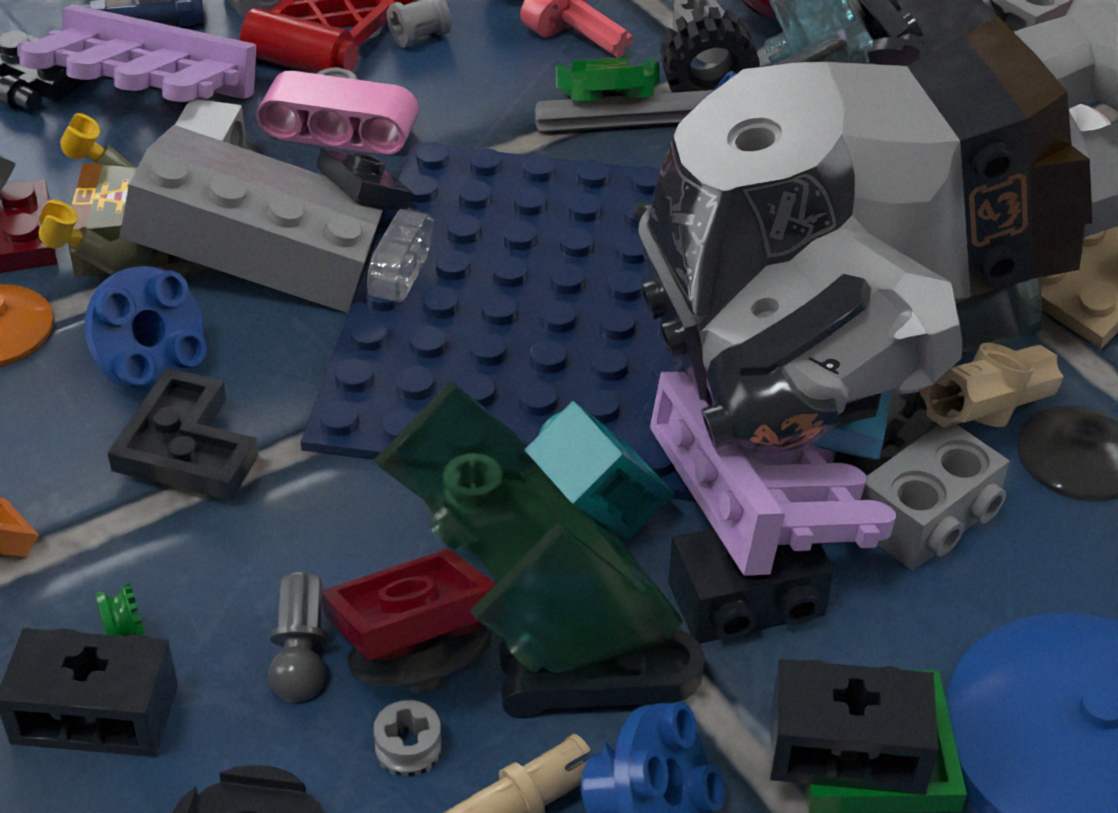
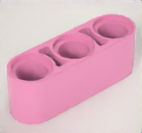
(338, 112)

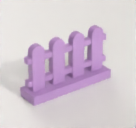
(144, 55)
(764, 496)

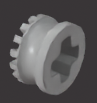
(390, 748)

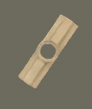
(992, 385)

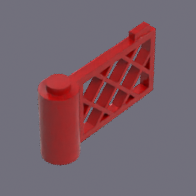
(315, 40)

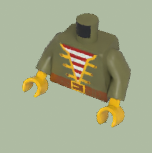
(97, 209)

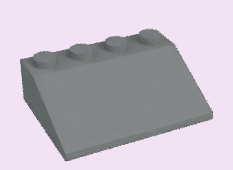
(250, 217)

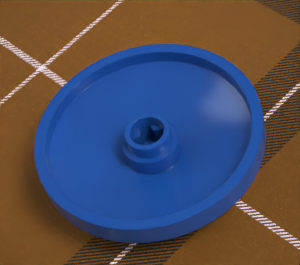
(1039, 716)

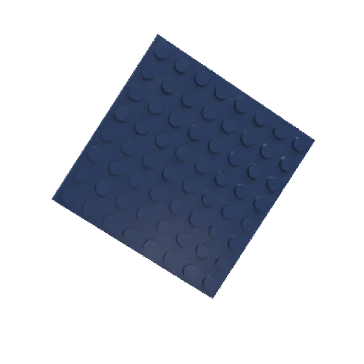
(517, 304)

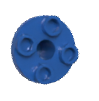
(142, 325)
(654, 768)

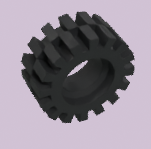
(701, 35)

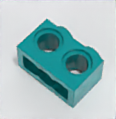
(599, 471)

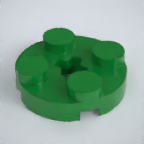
(594, 75)

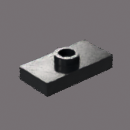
(364, 179)

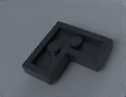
(173, 439)

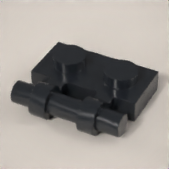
(25, 86)

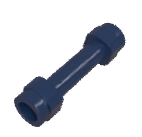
(185, 11)

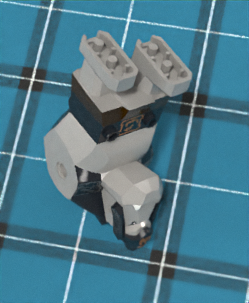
(845, 209)

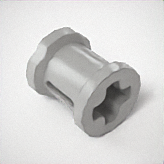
(418, 20)

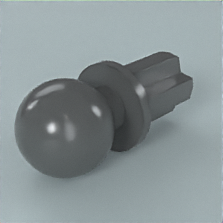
(298, 671)

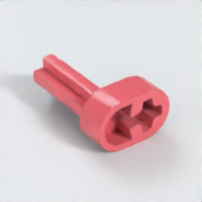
(547, 21)

